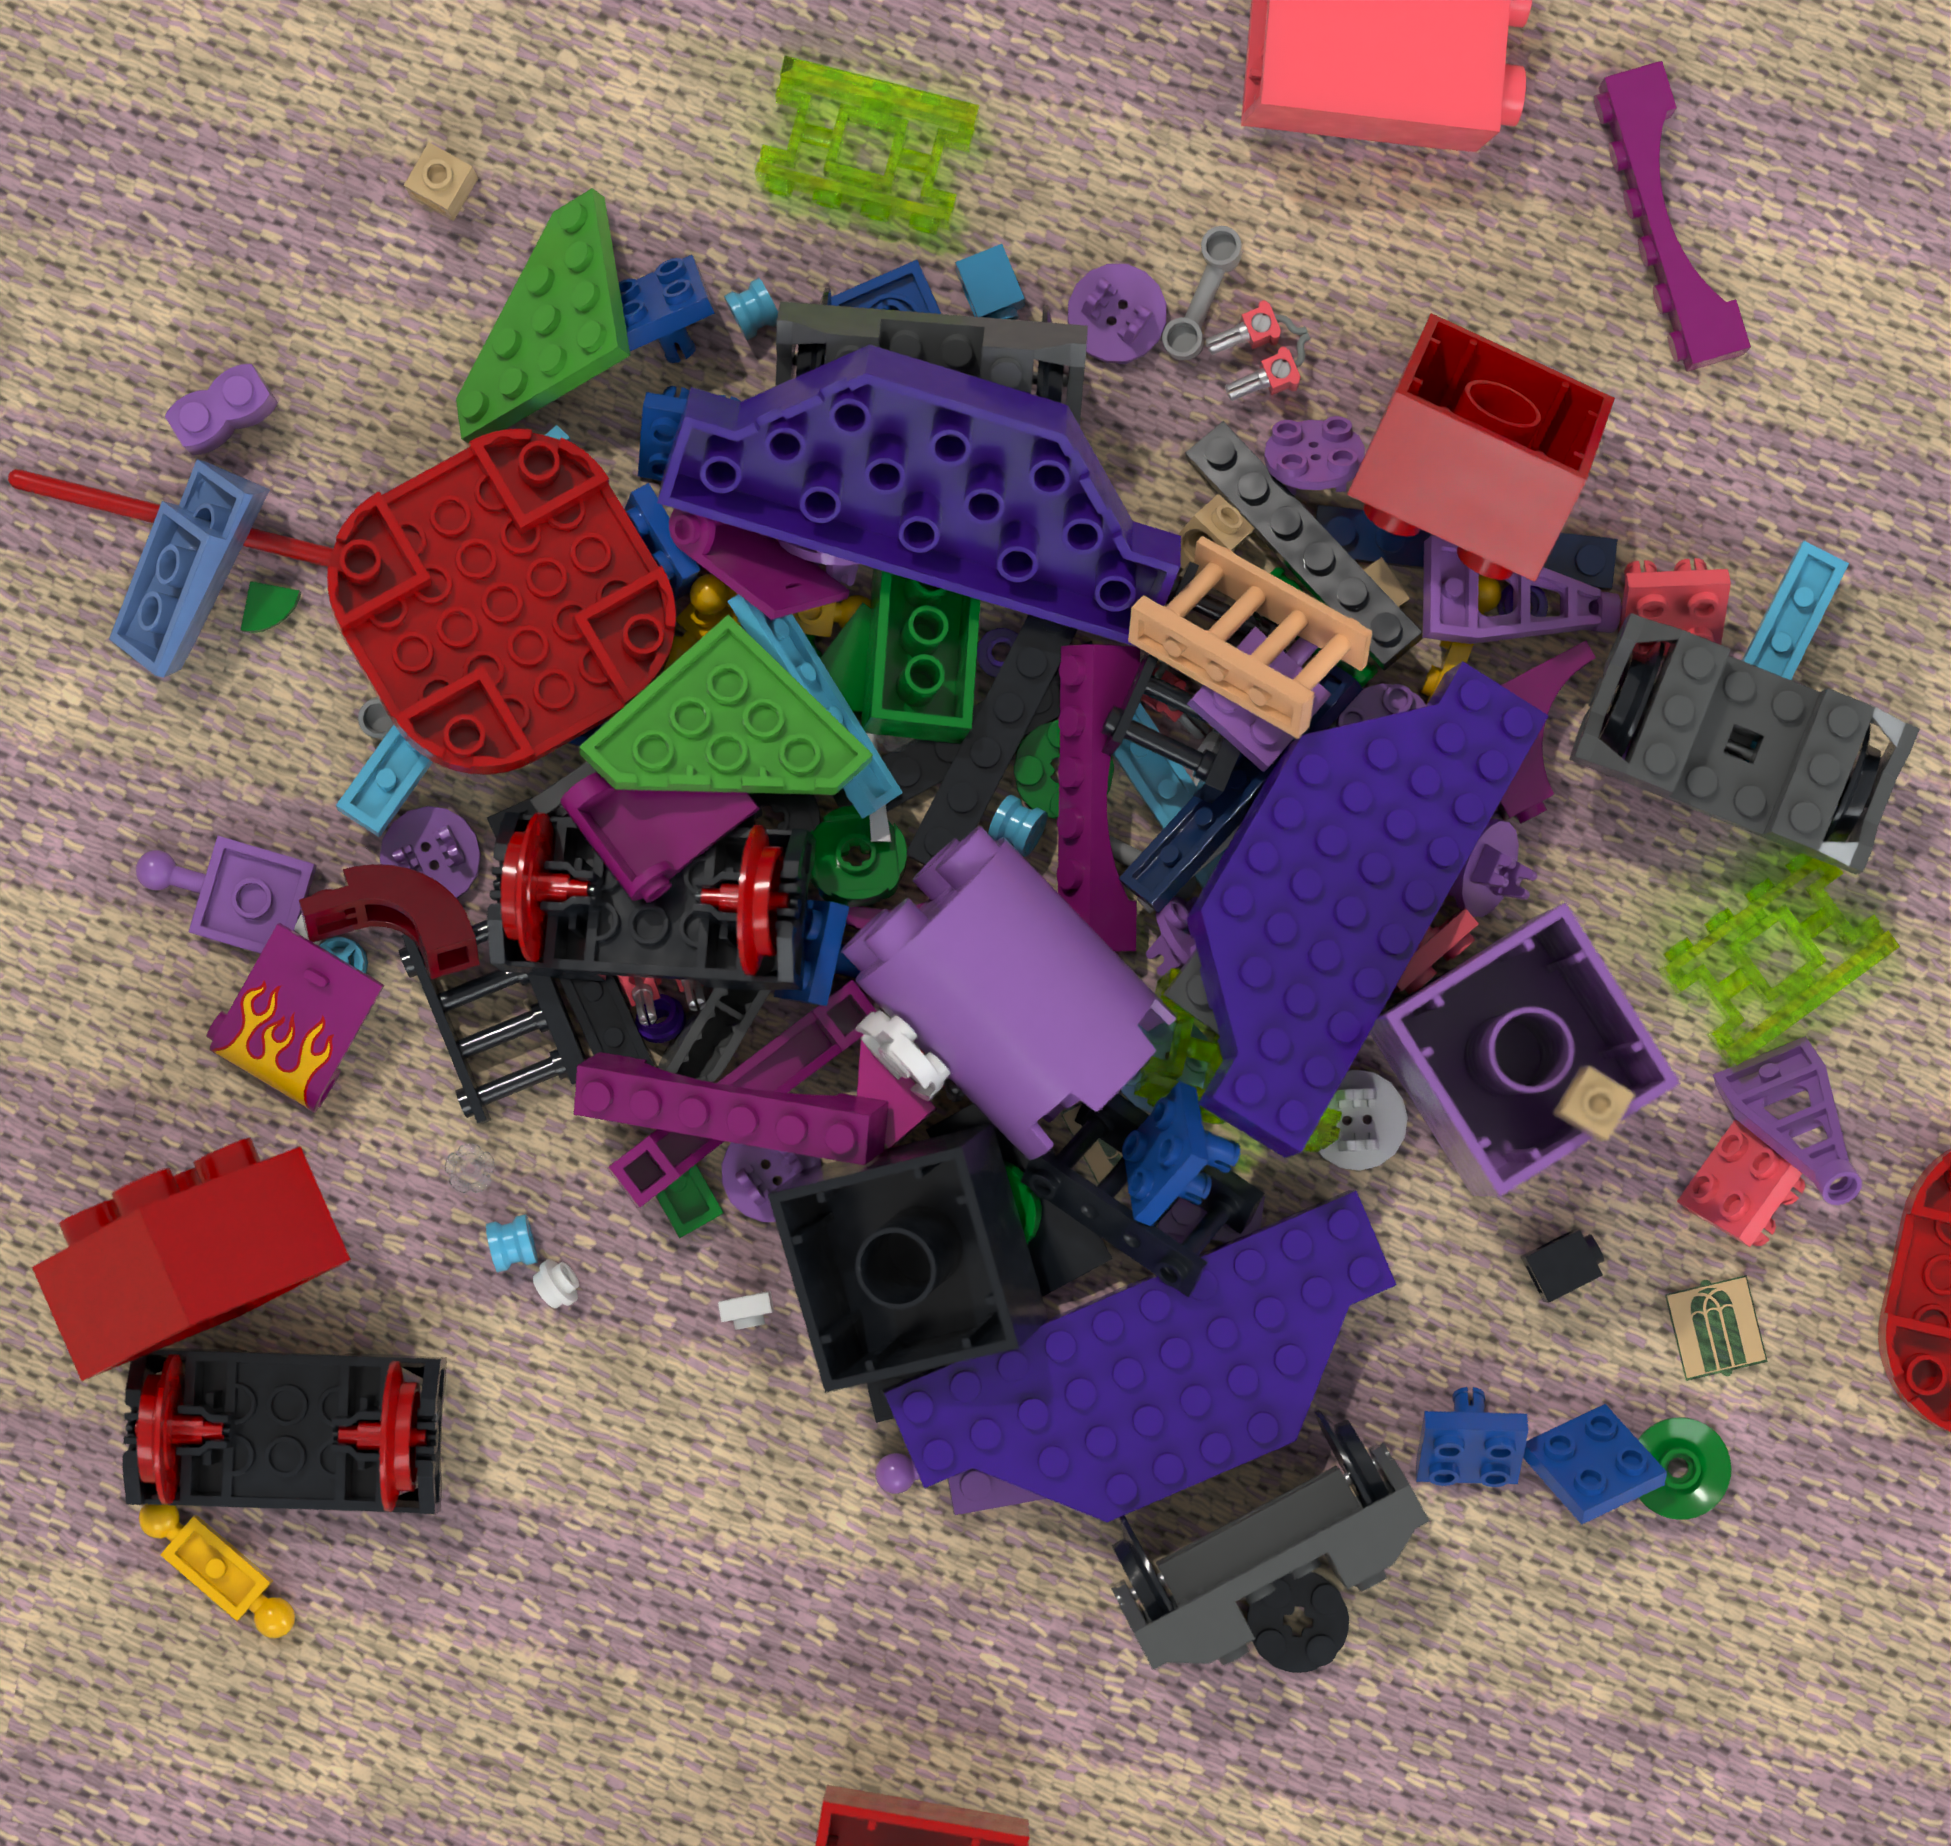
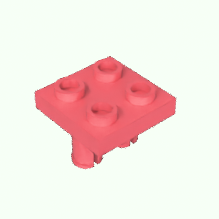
(1677, 598)
(1439, 942)
(1742, 1186)

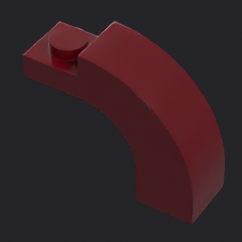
(400, 901)

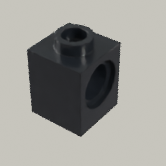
(1563, 1264)

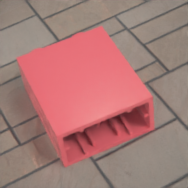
(1385, 70)

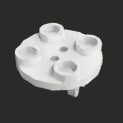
(1361, 1144)

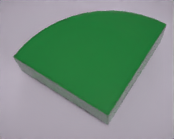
(267, 606)

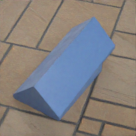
(185, 567)

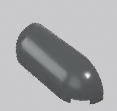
(716, 1030)

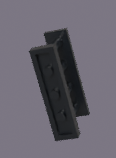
(1210, 767)
(545, 1015)
(1177, 1265)

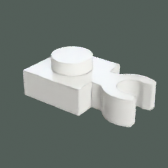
(746, 1310)

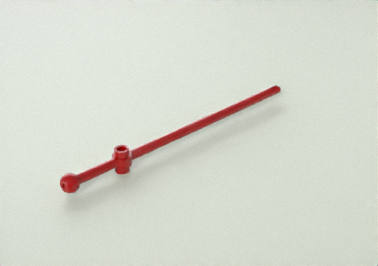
(147, 512)

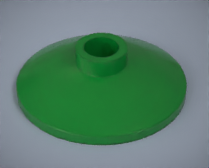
(1706, 1472)

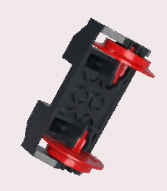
(708, 927)
(284, 1430)

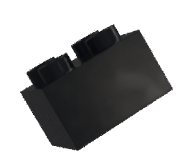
(909, 1258)

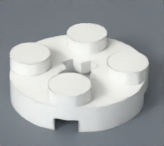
(893, 1047)

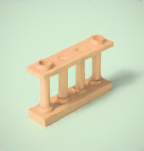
(1228, 670)

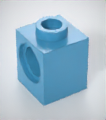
(990, 284)

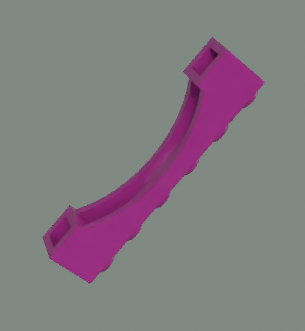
(1702, 321)
(1087, 878)
(774, 1068)
(805, 1124)

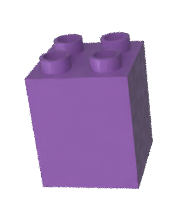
(1504, 1039)

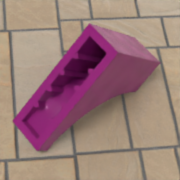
(1539, 688)

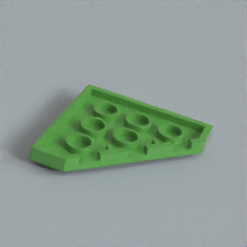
(555, 327)
(726, 724)

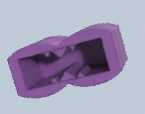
(210, 416)

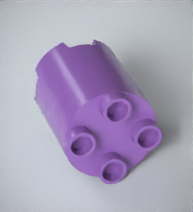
(1008, 989)

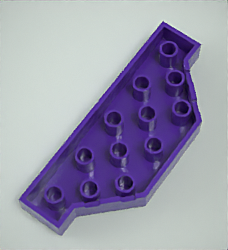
(928, 484)
(1339, 889)
(1154, 1383)

